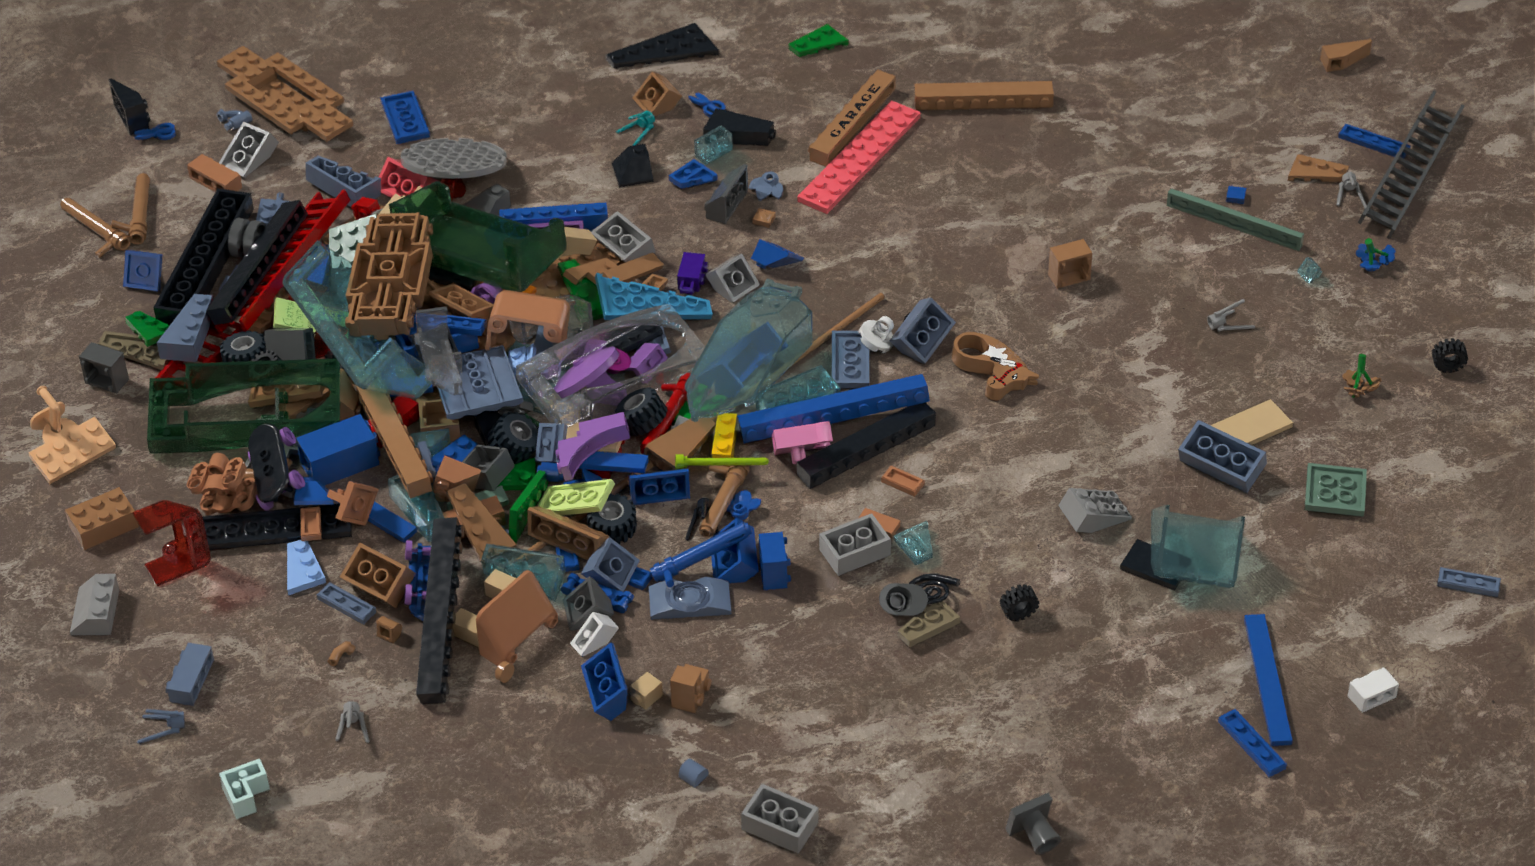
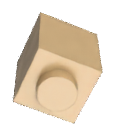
(646, 690)

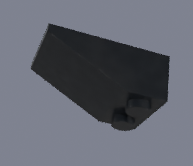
(129, 107)

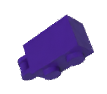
(691, 273)

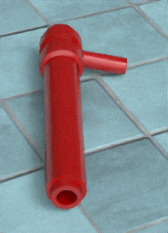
(673, 406)

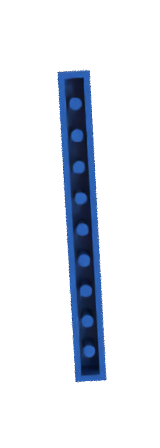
(835, 407)

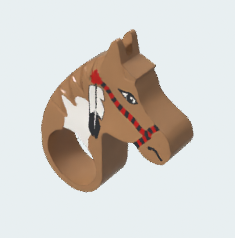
(998, 360)

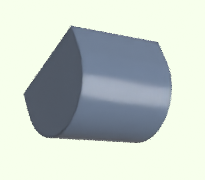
(693, 772)

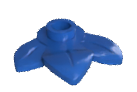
(743, 504)

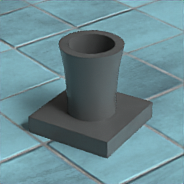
(1033, 819)

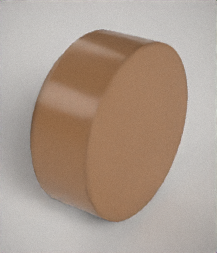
(504, 671)

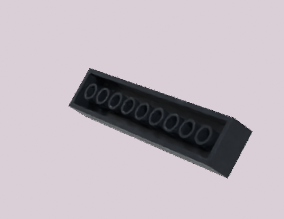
(204, 253)

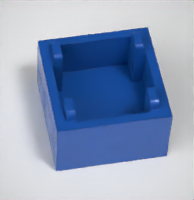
(773, 560)

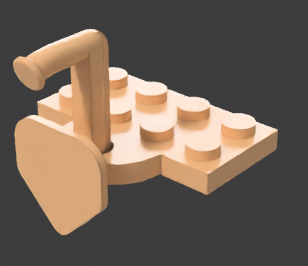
(65, 448)

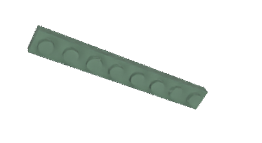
(1235, 219)

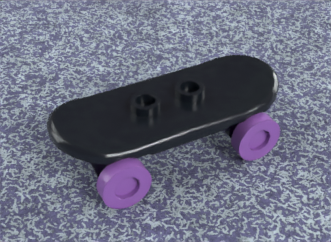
(271, 465)

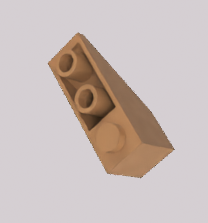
(1342, 55)

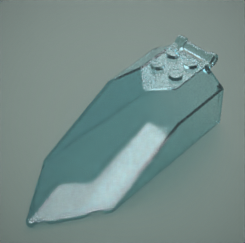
(749, 350)

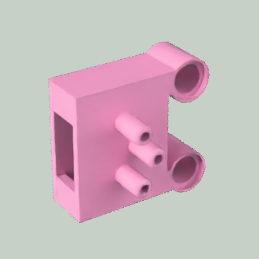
(801, 438)

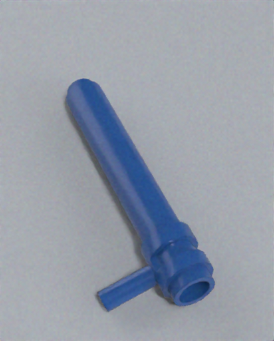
(673, 565)

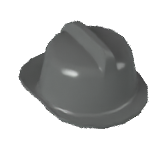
(903, 599)

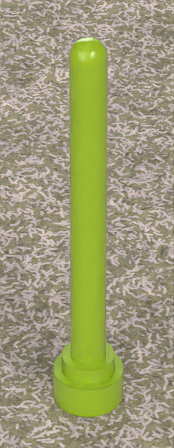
(682, 461)

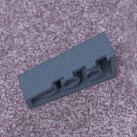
(335, 178)
(187, 332)

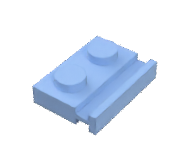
(520, 355)

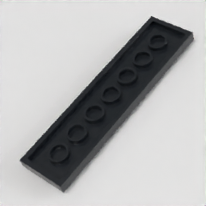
(269, 527)

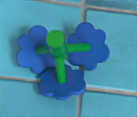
(1367, 252)

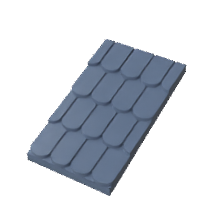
(486, 384)

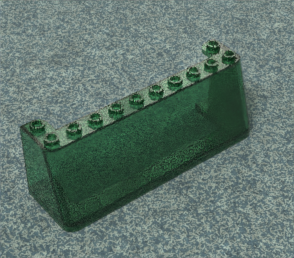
(482, 243)

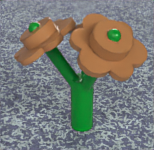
(1354, 379)

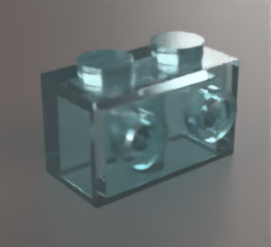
(713, 145)

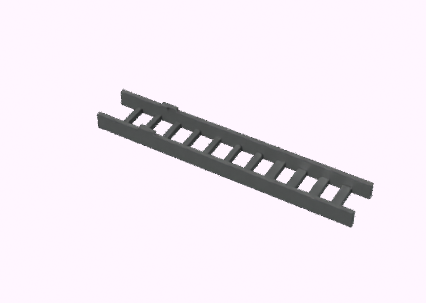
(1417, 182)

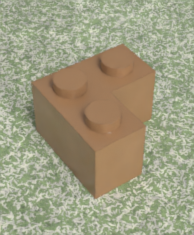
(688, 687)

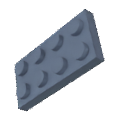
(849, 360)

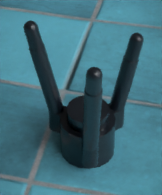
(702, 509)

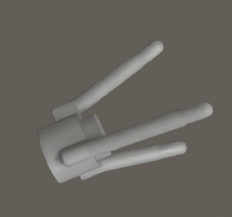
(1350, 183)
(1218, 319)
(351, 714)

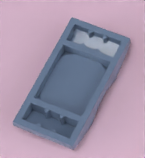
(690, 598)

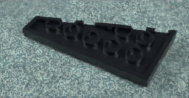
(665, 47)

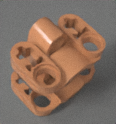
(222, 485)

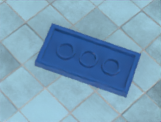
(405, 117)

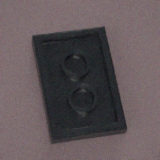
(1139, 564)

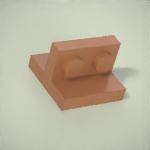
(355, 502)

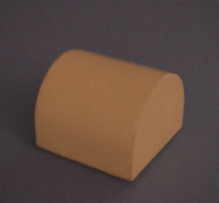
(388, 629)

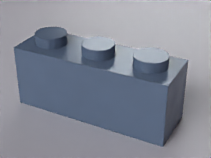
(190, 674)

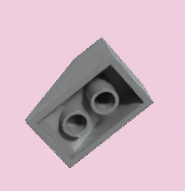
(248, 149)

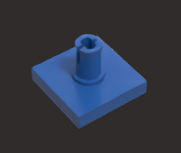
(142, 270)

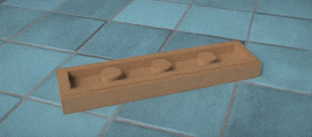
(635, 268)

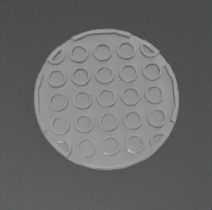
(453, 158)

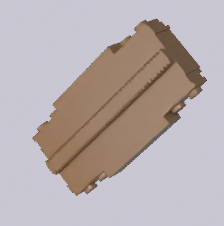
(389, 275)

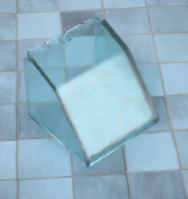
(1195, 547)

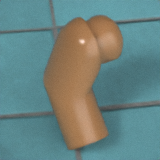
(339, 651)

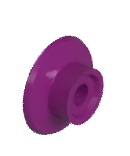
(621, 364)

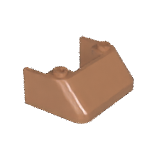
(530, 309)

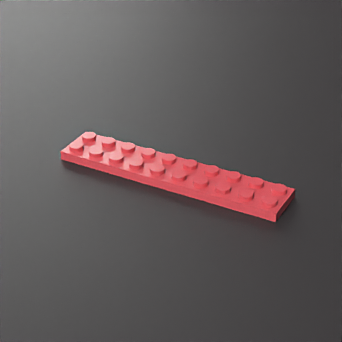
(858, 157)

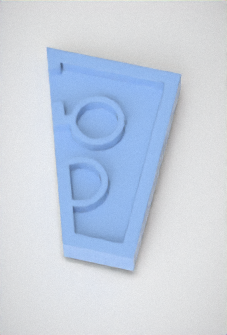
(302, 567)

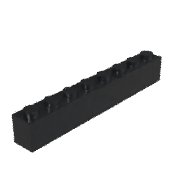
(865, 444)

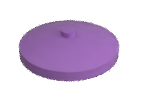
(585, 371)

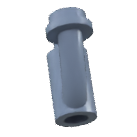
(237, 119)

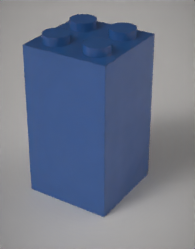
(338, 450)

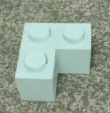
(241, 784)

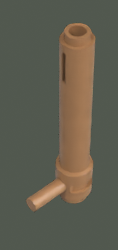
(137, 227)
(113, 236)
(734, 478)

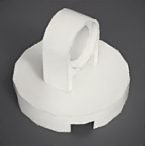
(877, 335)

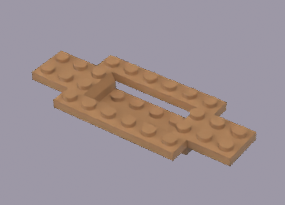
(259, 87)

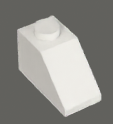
(594, 634)

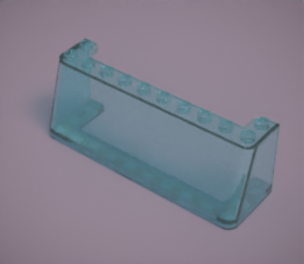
(319, 289)

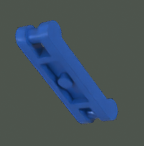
(623, 598)

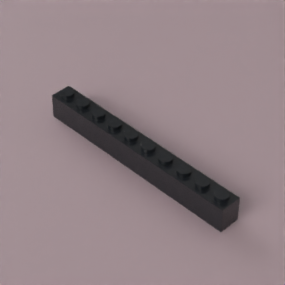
(257, 262)
(439, 611)

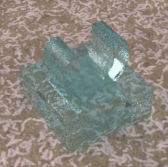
(1309, 270)

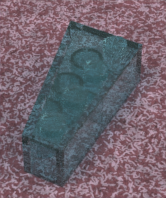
(798, 388)
(419, 510)
(546, 567)

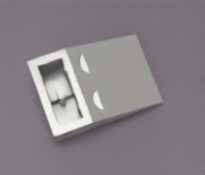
(1093, 509)

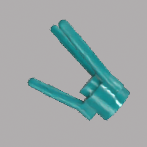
(644, 120)

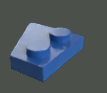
(692, 174)

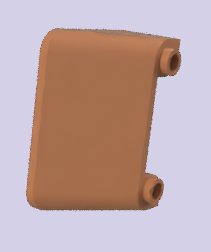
(513, 618)

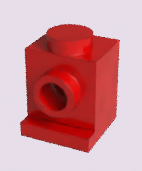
(365, 207)

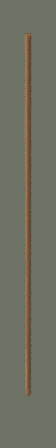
(816, 343)

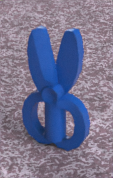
(708, 105)
(162, 131)

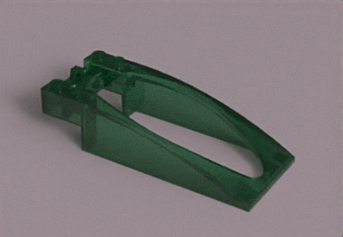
(212, 380)

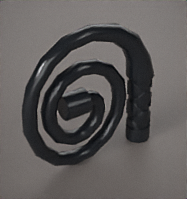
(936, 579)

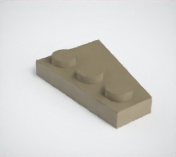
(929, 623)

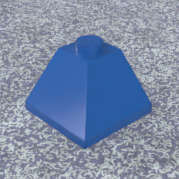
(773, 255)
(312, 494)

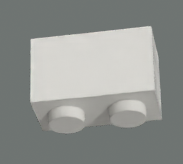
(1373, 689)

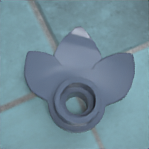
(766, 187)

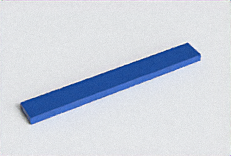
(1268, 680)

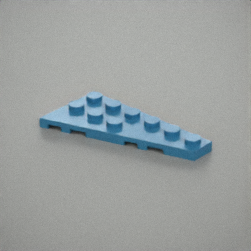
(622, 298)

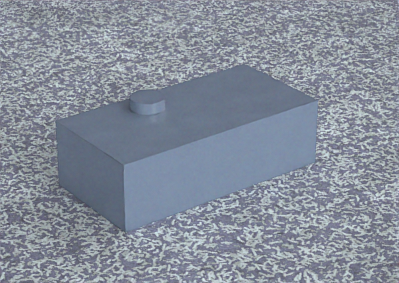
(1222, 456)

